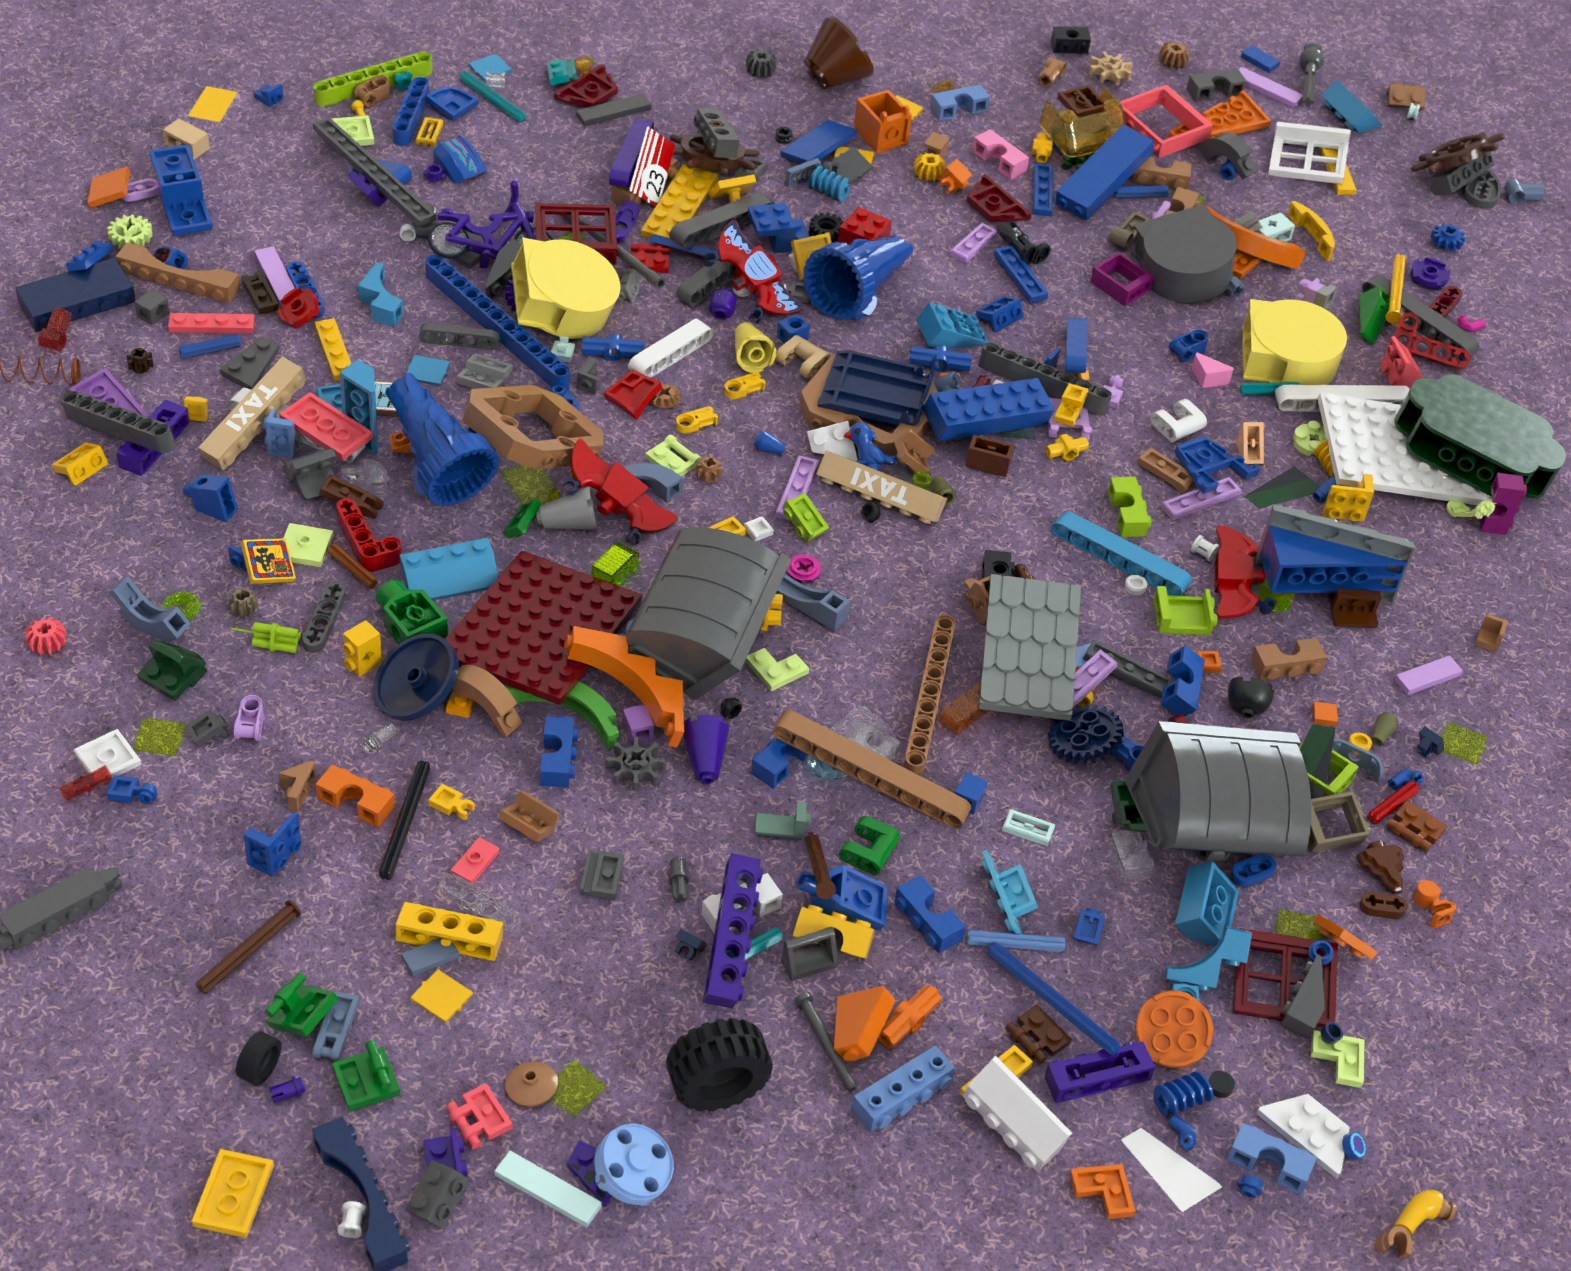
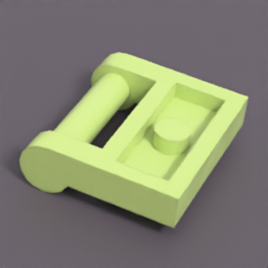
(663, 456)

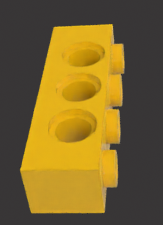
(469, 934)

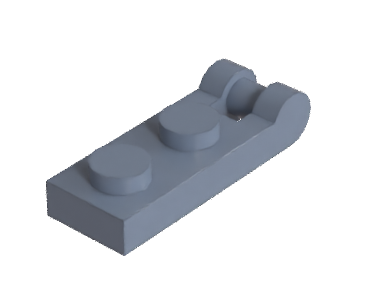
(336, 1027)

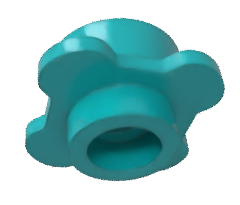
(400, 77)

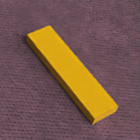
(1348, 186)

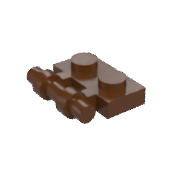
(1042, 1030)

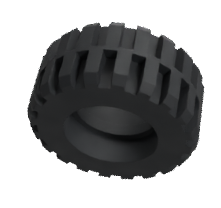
(719, 1064)

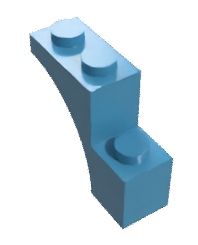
(383, 305)
(1204, 973)

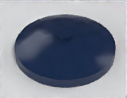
(416, 677)

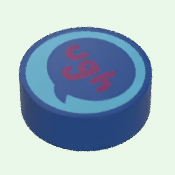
(1354, 1145)

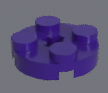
(1436, 279)

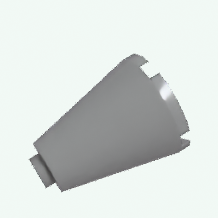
(570, 512)

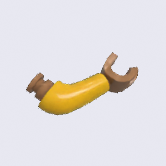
(1423, 1206)

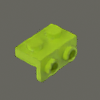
(805, 517)

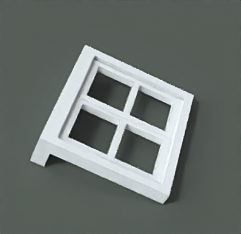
(1311, 137)

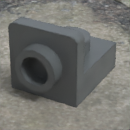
(587, 377)
(207, 727)

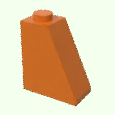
(860, 1021)

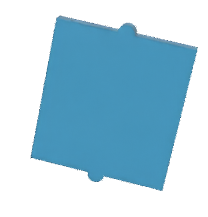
(492, 63)
(428, 369)

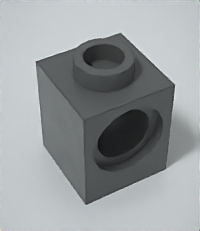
(152, 307)

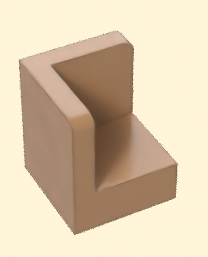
(938, 144)
(1491, 632)

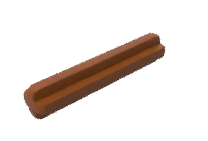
(353, 565)

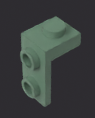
(783, 825)

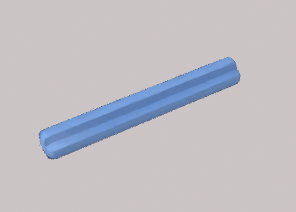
(1014, 940)

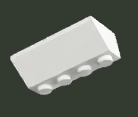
(1016, 1114)

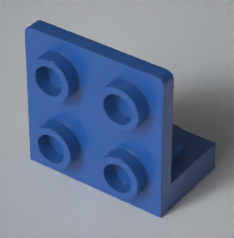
(272, 853)

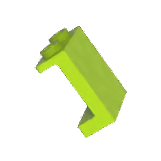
(1184, 613)

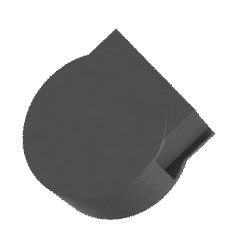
(1187, 254)

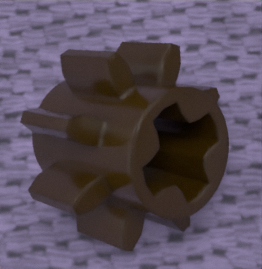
(139, 360)

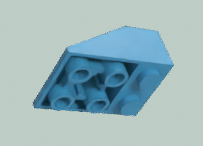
(950, 328)

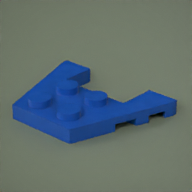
(1205, 457)

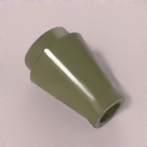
(943, 489)
(1384, 727)

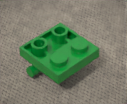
(299, 1007)
(366, 1077)

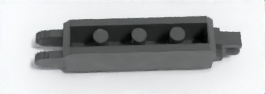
(57, 906)

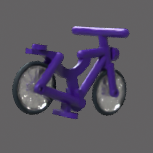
(453, 241)

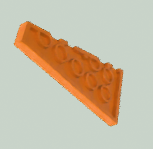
(1235, 116)

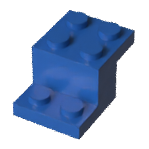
(778, 225)

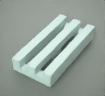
(1027, 830)

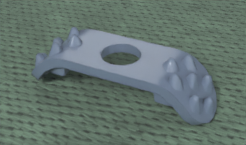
(1368, 760)

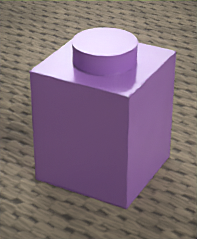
(638, 723)

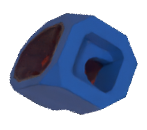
(171, 256)

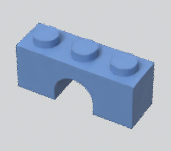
(972, 98)
(1254, 1145)

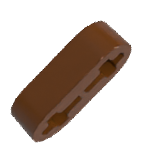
(1383, 905)

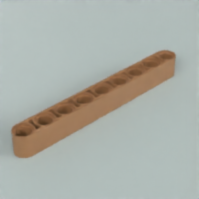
(929, 695)
(872, 769)

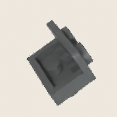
(437, 1194)

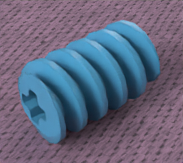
(828, 184)

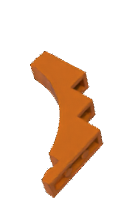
(610, 654)

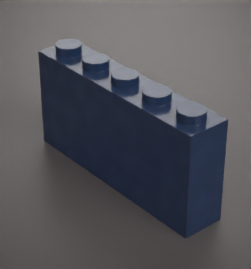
(78, 291)

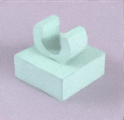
(563, 349)

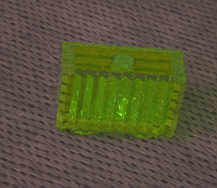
(616, 564)

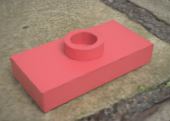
(476, 860)

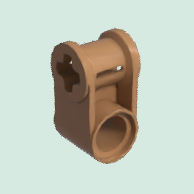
(374, 91)

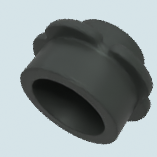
(871, 511)
(731, 707)

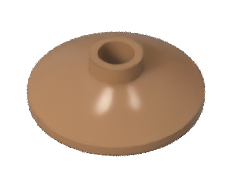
(535, 1091)

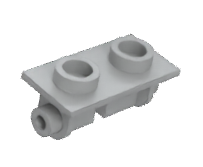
(630, 284)

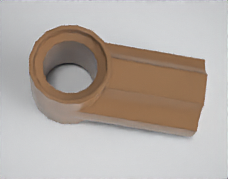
(1052, 70)

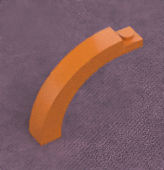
(1263, 246)

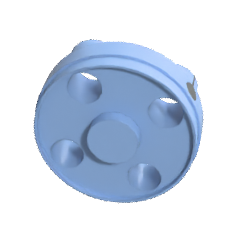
(633, 1164)

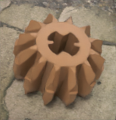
(1174, 55)

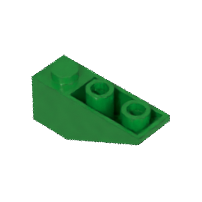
(1373, 309)

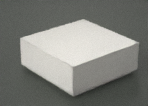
(758, 529)

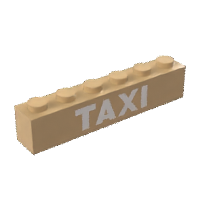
(248, 416)
(882, 487)

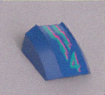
(458, 159)

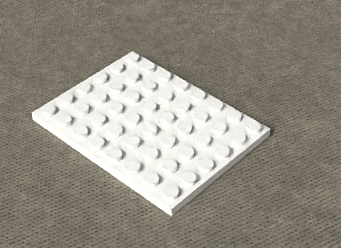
(1368, 442)

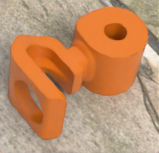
(1427, 896)

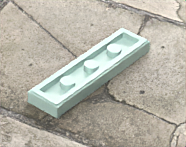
(548, 1189)

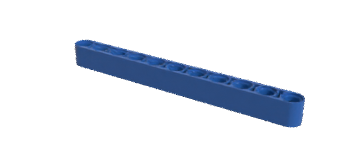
(492, 317)

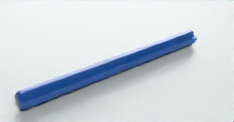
(1054, 999)

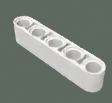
(671, 348)

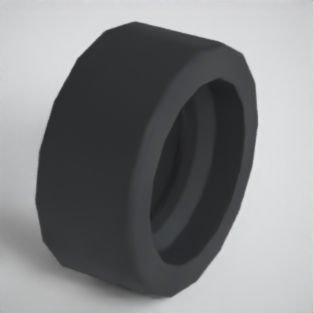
(258, 1058)

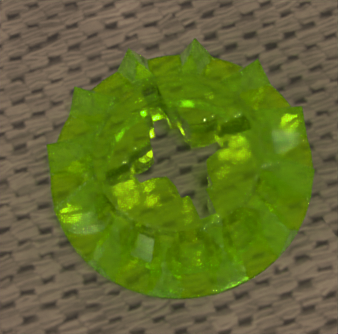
(184, 599)

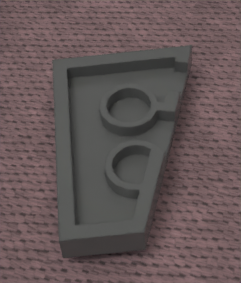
(250, 363)

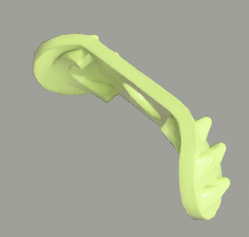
(1459, 509)

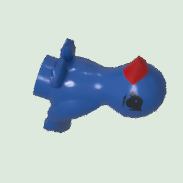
(868, 453)

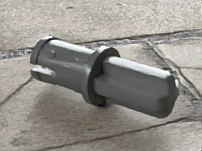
(678, 879)

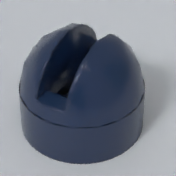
(1331, 1033)

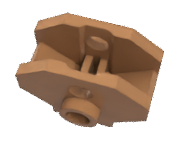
(978, 596)

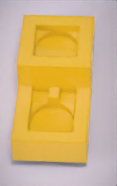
(1071, 405)

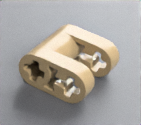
(812, 354)

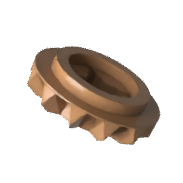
(664, 400)

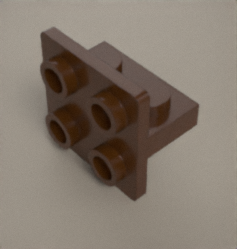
(1355, 608)

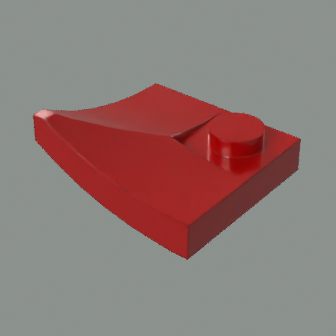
(633, 392)

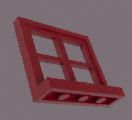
(606, 249)
(1288, 947)

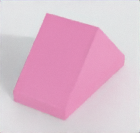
(1211, 372)

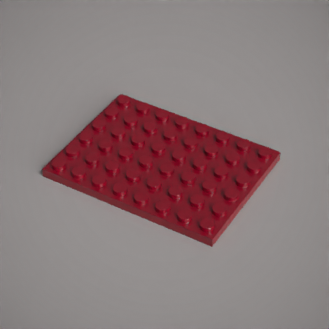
(524, 620)

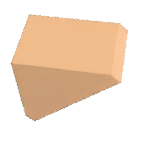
(1251, 442)

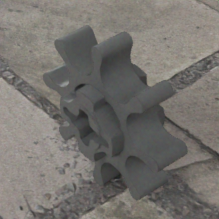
(635, 763)

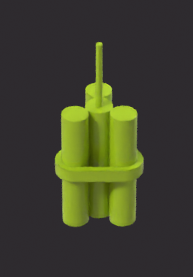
(274, 637)

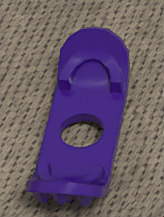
(627, 216)

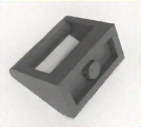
(813, 959)

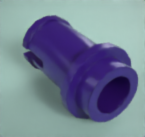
(287, 1089)

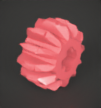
(45, 636)

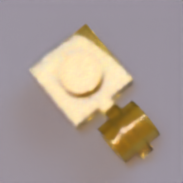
(583, 63)

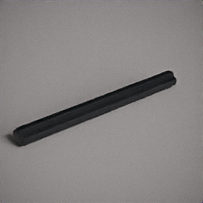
(404, 820)

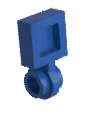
(125, 788)

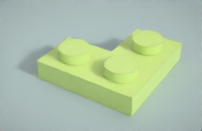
(775, 673)
(1347, 1054)

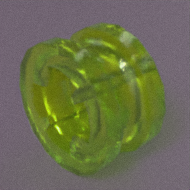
(924, 477)

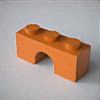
(339, 785)

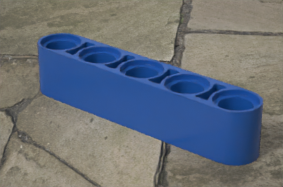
(410, 111)
(1076, 345)

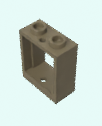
(1352, 811)

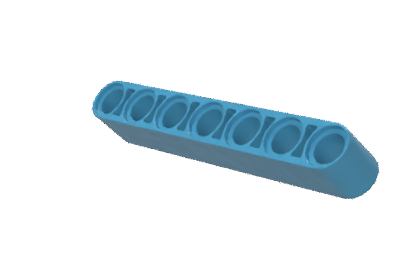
(1121, 553)

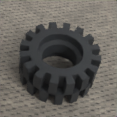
(820, 223)

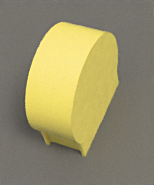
(563, 287)
(1291, 343)

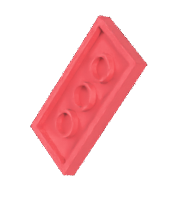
(327, 426)

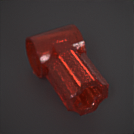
(55, 333)

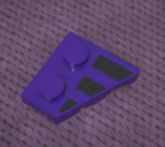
(582, 1165)

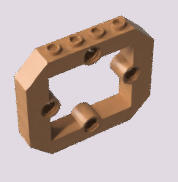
(493, 412)
(821, 417)

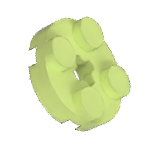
(1304, 433)

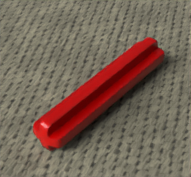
(1393, 802)

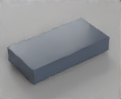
(429, 956)

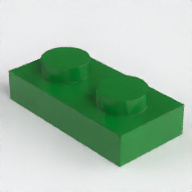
(520, 521)

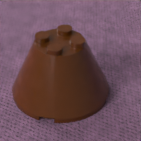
(836, 56)

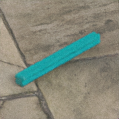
(492, 96)

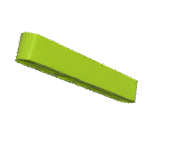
(342, 86)

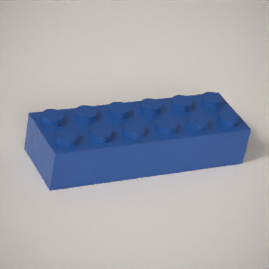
(988, 409)

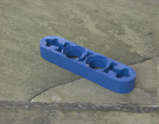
(304, 276)

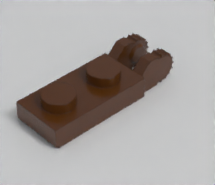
(338, 489)

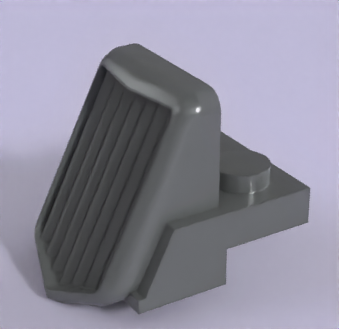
(310, 472)

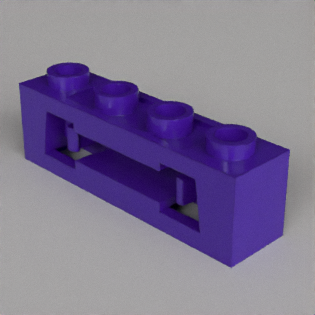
(131, 454)
(1099, 1072)

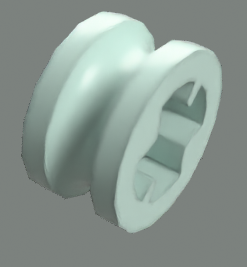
(1413, 111)

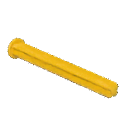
(1393, 314)

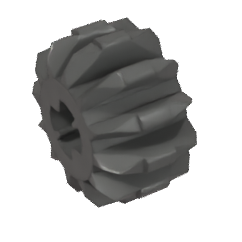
(761, 63)

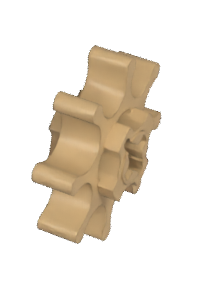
(1110, 68)

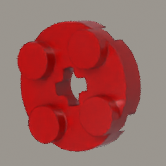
(307, 310)

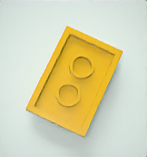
(233, 1193)

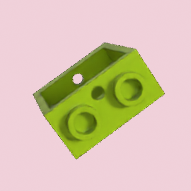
(1342, 768)

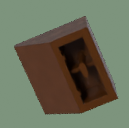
(990, 455)

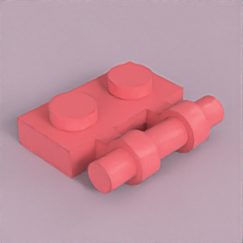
(486, 1111)

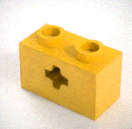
(362, 648)

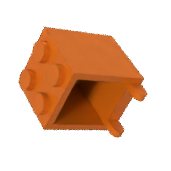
(882, 121)

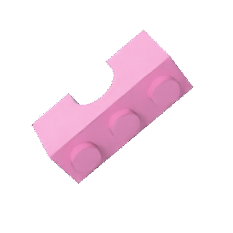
(991, 145)

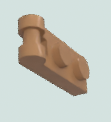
(1166, 470)

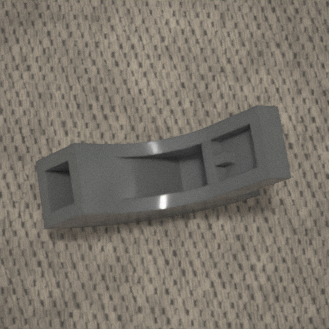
(1234, 149)

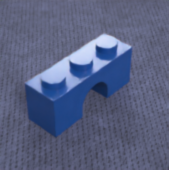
(1183, 693)
(771, 765)
(557, 767)
(938, 929)

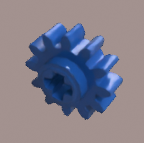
(1447, 237)

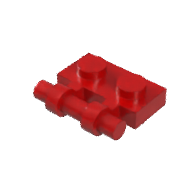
(656, 262)

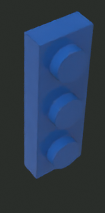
(89, 256)

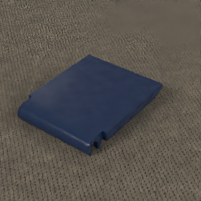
(876, 388)

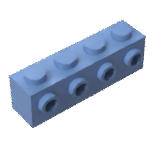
(903, 1089)

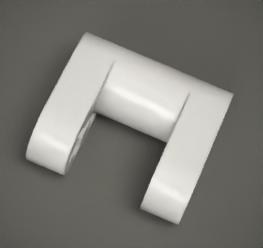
(1190, 420)

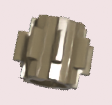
(243, 602)

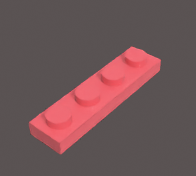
(211, 323)

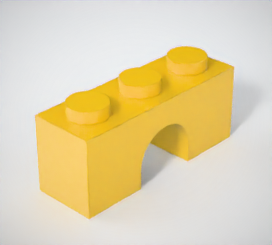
(856, 936)

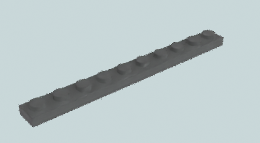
(374, 172)

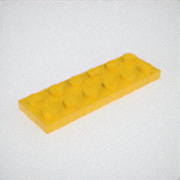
(680, 200)

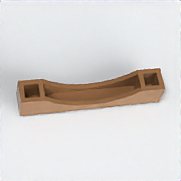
(214, 284)

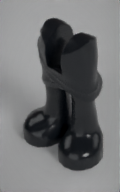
(1028, 251)

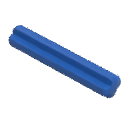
(1141, 191)
(210, 346)

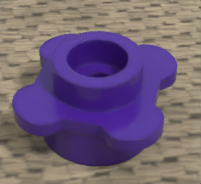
(434, 173)

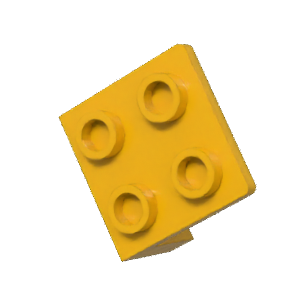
(1350, 502)

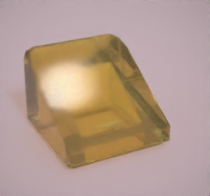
(945, 85)

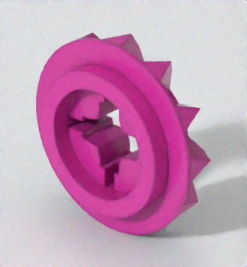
(806, 562)

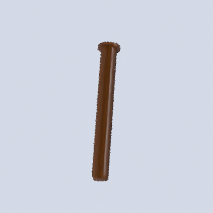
(824, 886)
(248, 947)

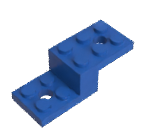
(180, 190)

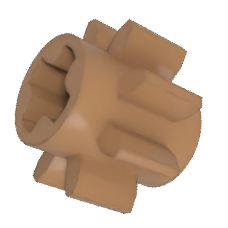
(709, 469)

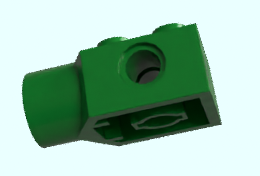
(410, 612)

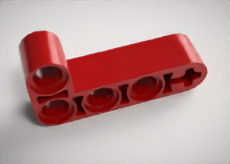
(1432, 345)
(370, 553)

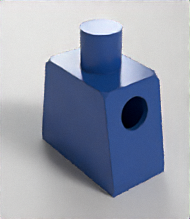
(212, 496)

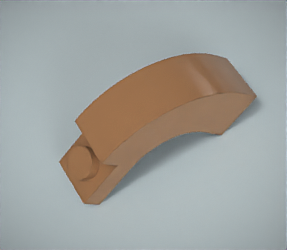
(491, 694)

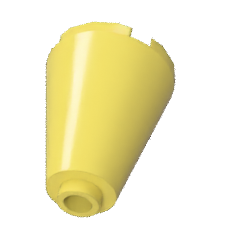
(753, 348)

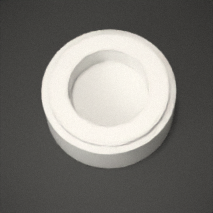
(1135, 585)

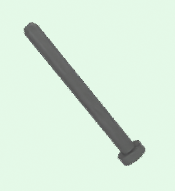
(804, 1000)

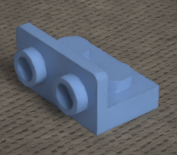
(279, 436)

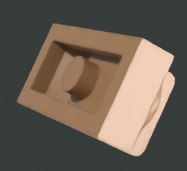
(298, 783)

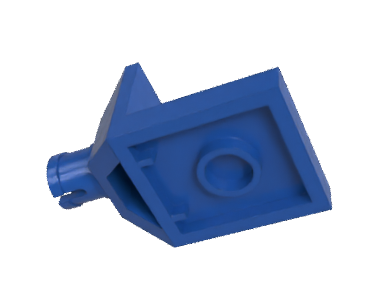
(854, 895)

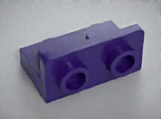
(367, 188)
(446, 1151)

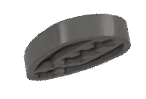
(1492, 190)

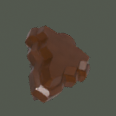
(1384, 863)

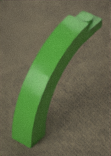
(588, 705)

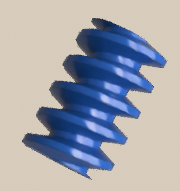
(1182, 1093)

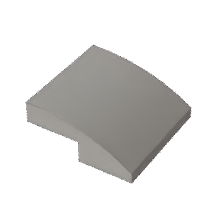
(483, 372)

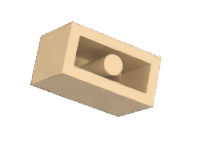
(183, 133)

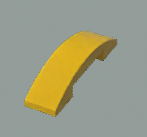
(1303, 216)

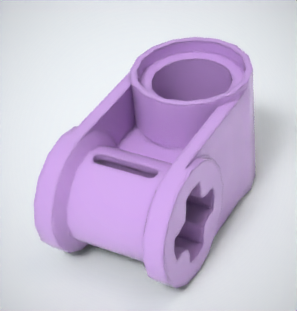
(249, 718)

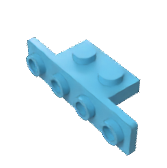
(1014, 892)

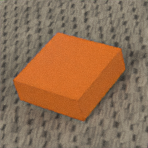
(1212, 661)
(1325, 714)

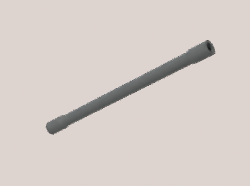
(650, 275)

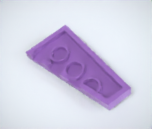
(108, 389)

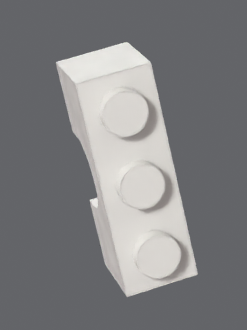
(769, 901)

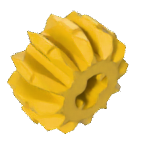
(929, 166)

